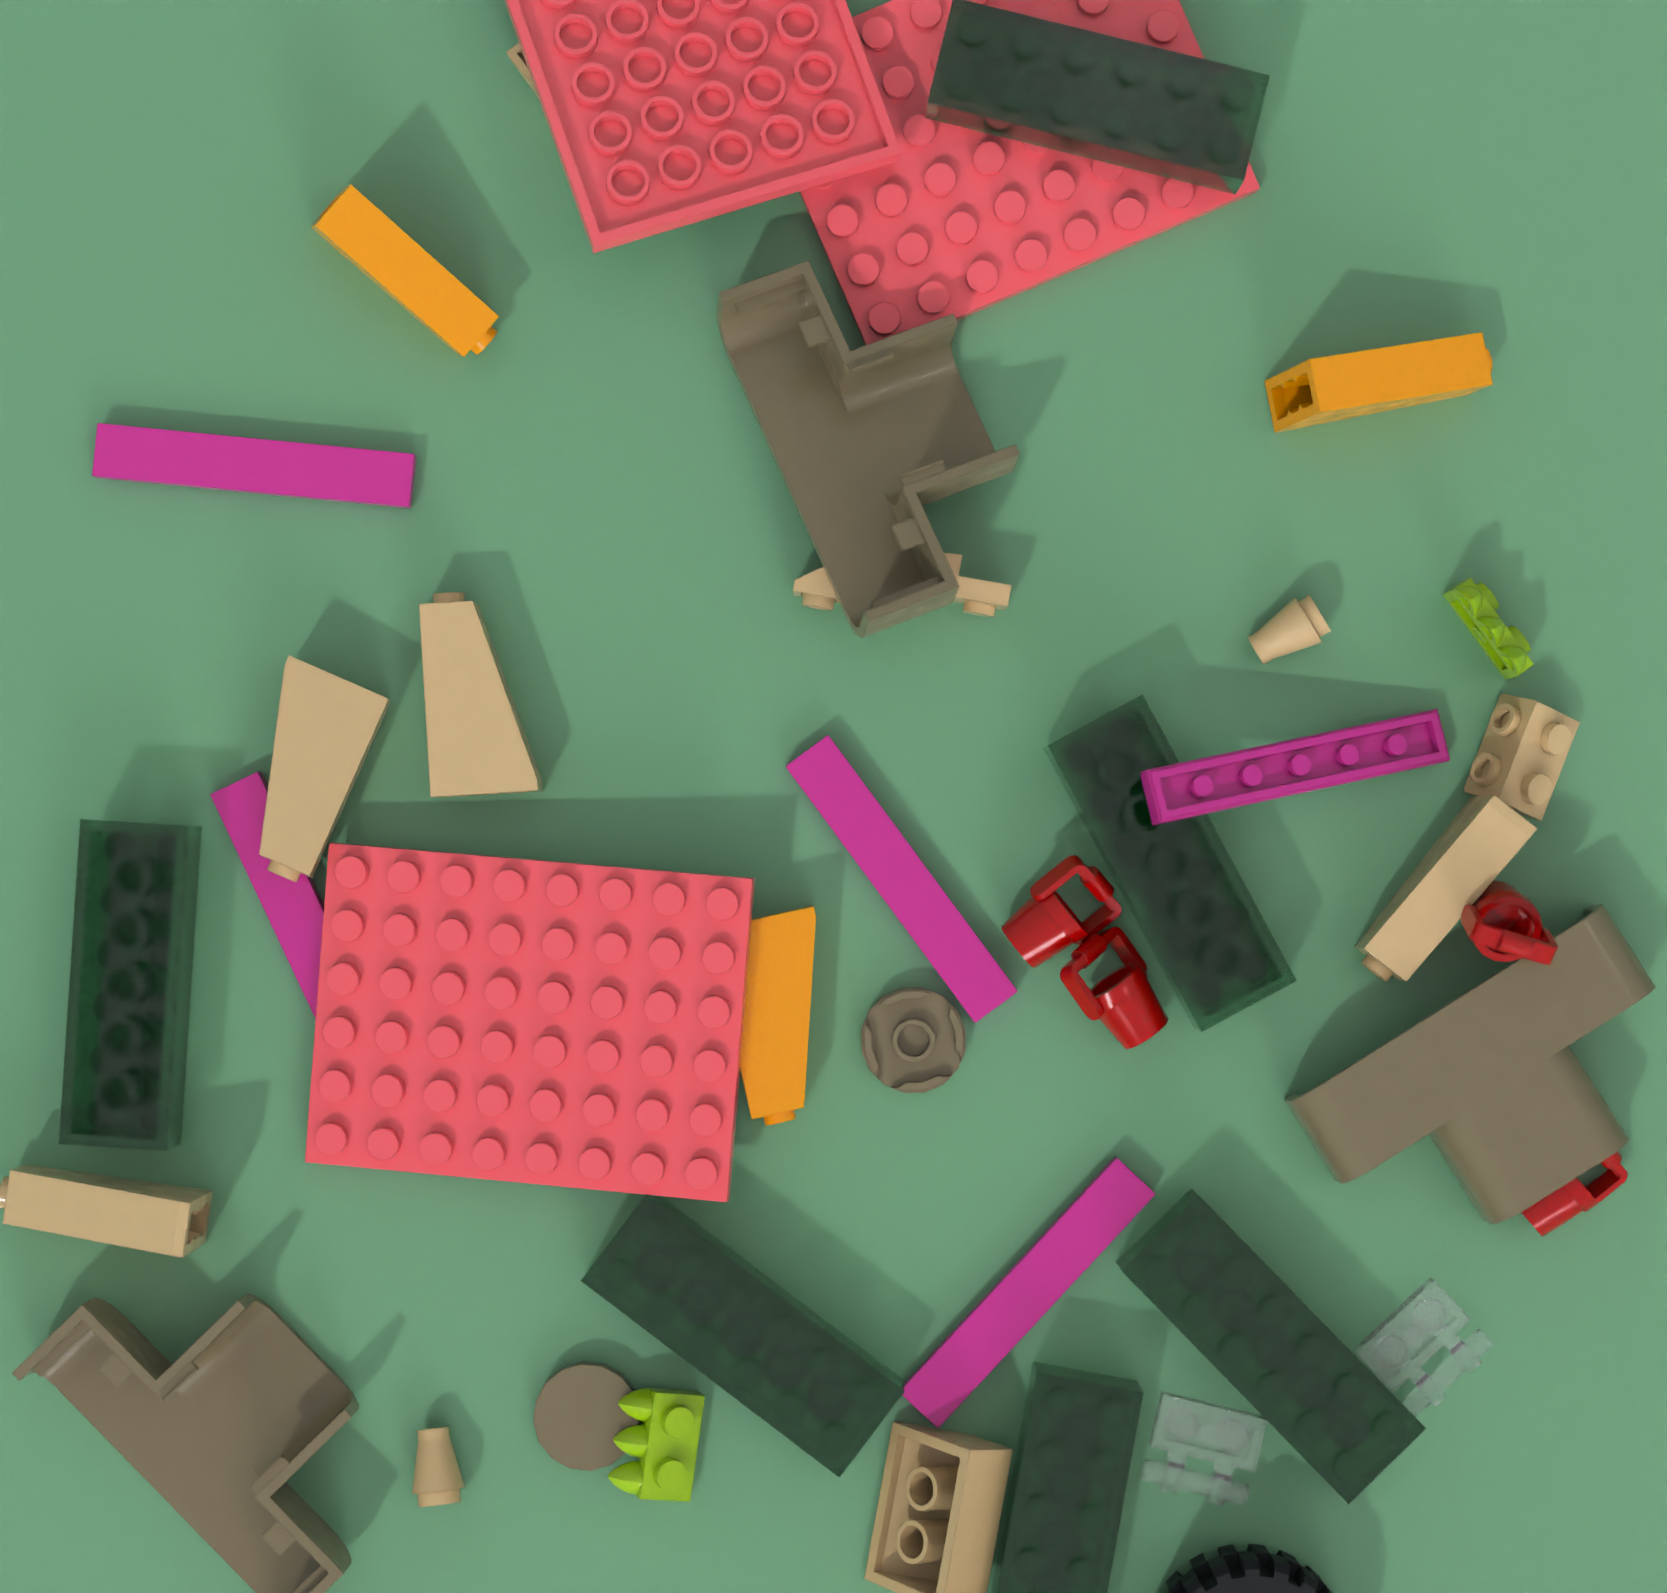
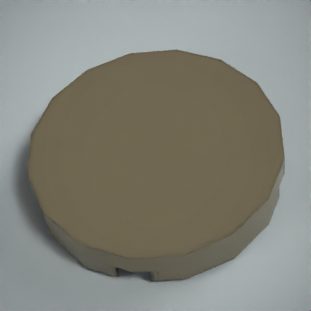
(913, 1040)
(581, 1415)

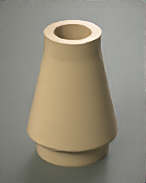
(1290, 630)
(436, 1469)

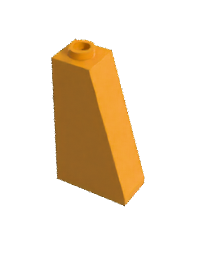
(406, 272)
(1378, 380)
(778, 1014)

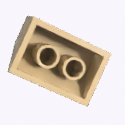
(937, 1511)

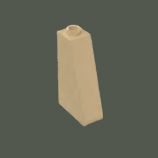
(470, 714)
(316, 758)
(1447, 878)
(107, 1209)

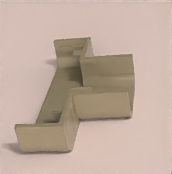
(860, 440)
(1491, 1078)
(215, 1429)

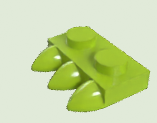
(1503, 645)
(663, 1443)

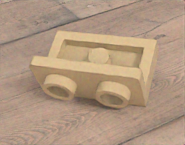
(1522, 755)

